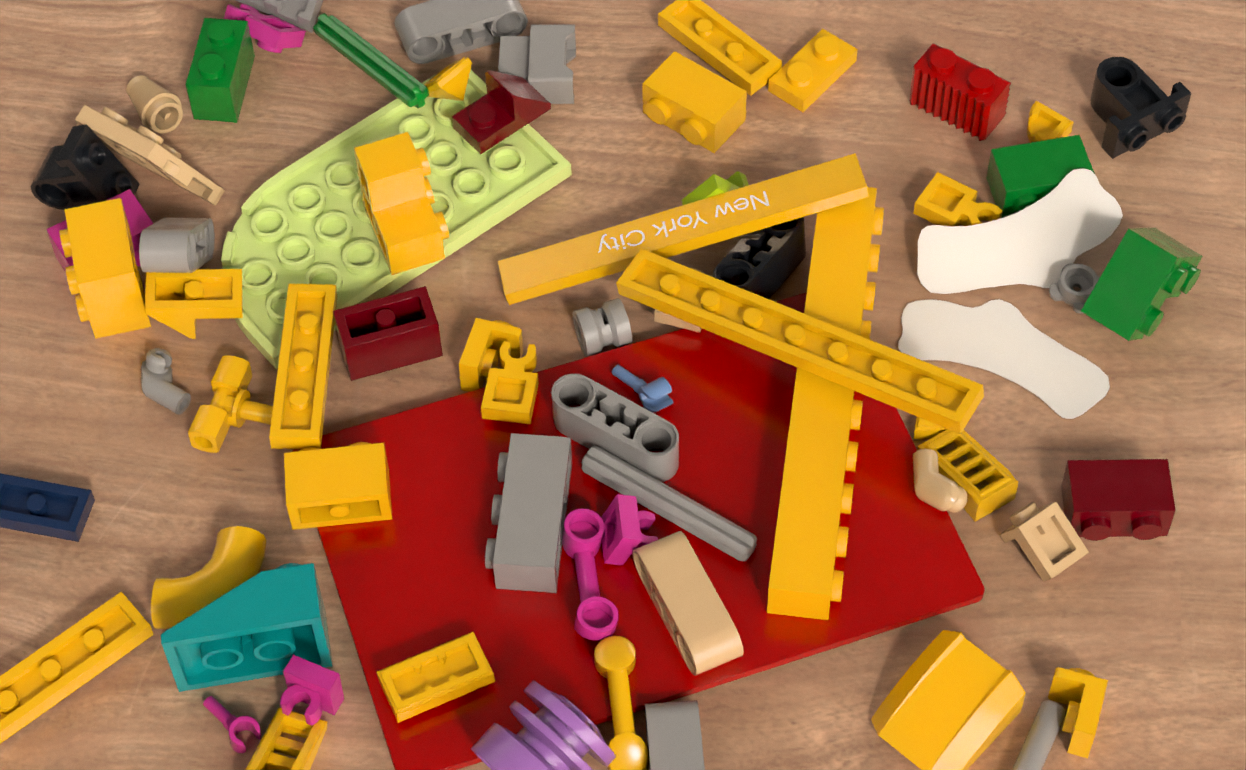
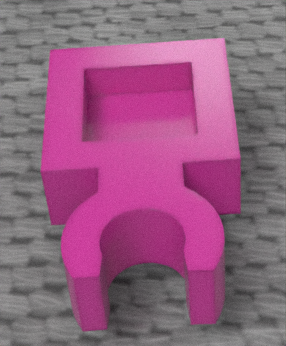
(270, 31)

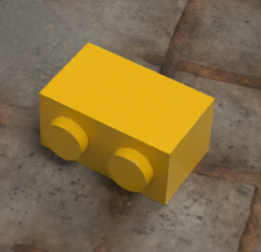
(694, 102)
(337, 485)

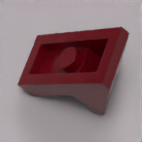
(501, 112)

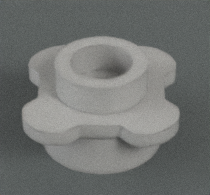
(1074, 276)

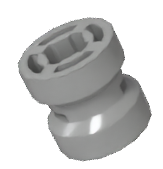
(602, 327)

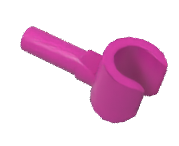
(232, 723)

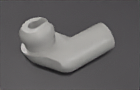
(157, 382)

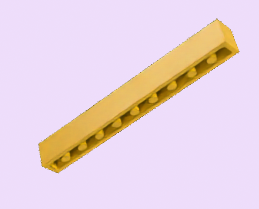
(821, 421)

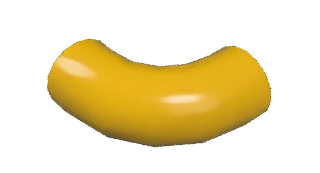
(234, 560)

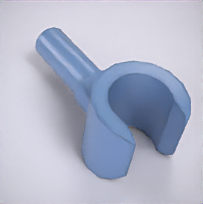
(652, 395)

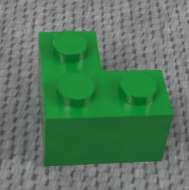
(1139, 279)

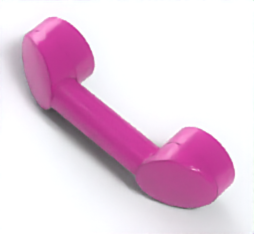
(581, 541)

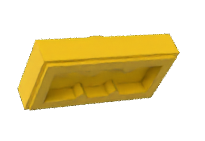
(435, 677)

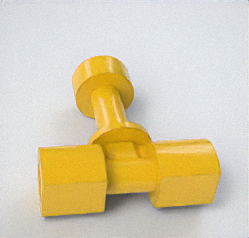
(228, 407)

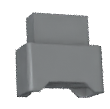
(542, 60)

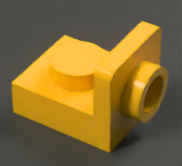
(483, 350)
(1084, 699)

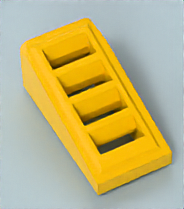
(1002, 483)
(294, 724)

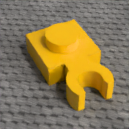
(953, 204)
(513, 389)

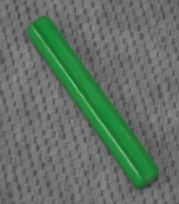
(371, 61)

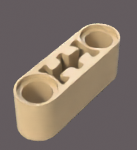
(688, 603)

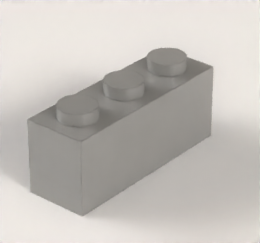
(530, 513)

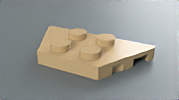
(148, 151)

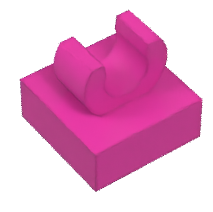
(622, 529)
(313, 686)

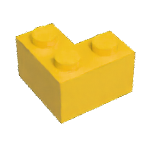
(400, 202)
(104, 268)

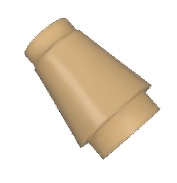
(156, 106)

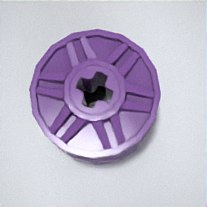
(549, 739)

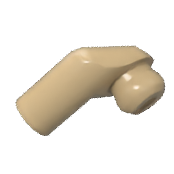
(933, 487)

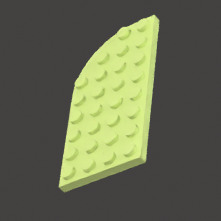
(313, 221)

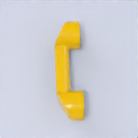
(615, 661)

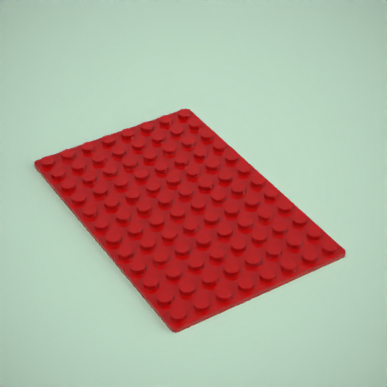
(427, 582)

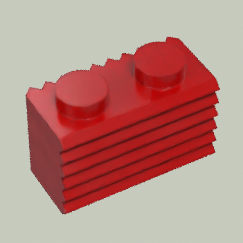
(959, 91)

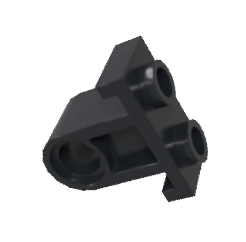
(1134, 106)
(81, 172)

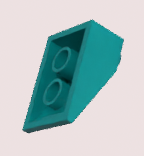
(251, 631)

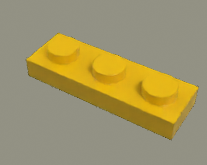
(719, 43)

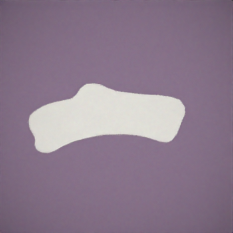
(1023, 246)
(1006, 344)

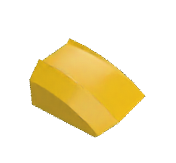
(949, 705)

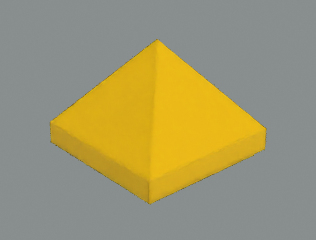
(450, 81)

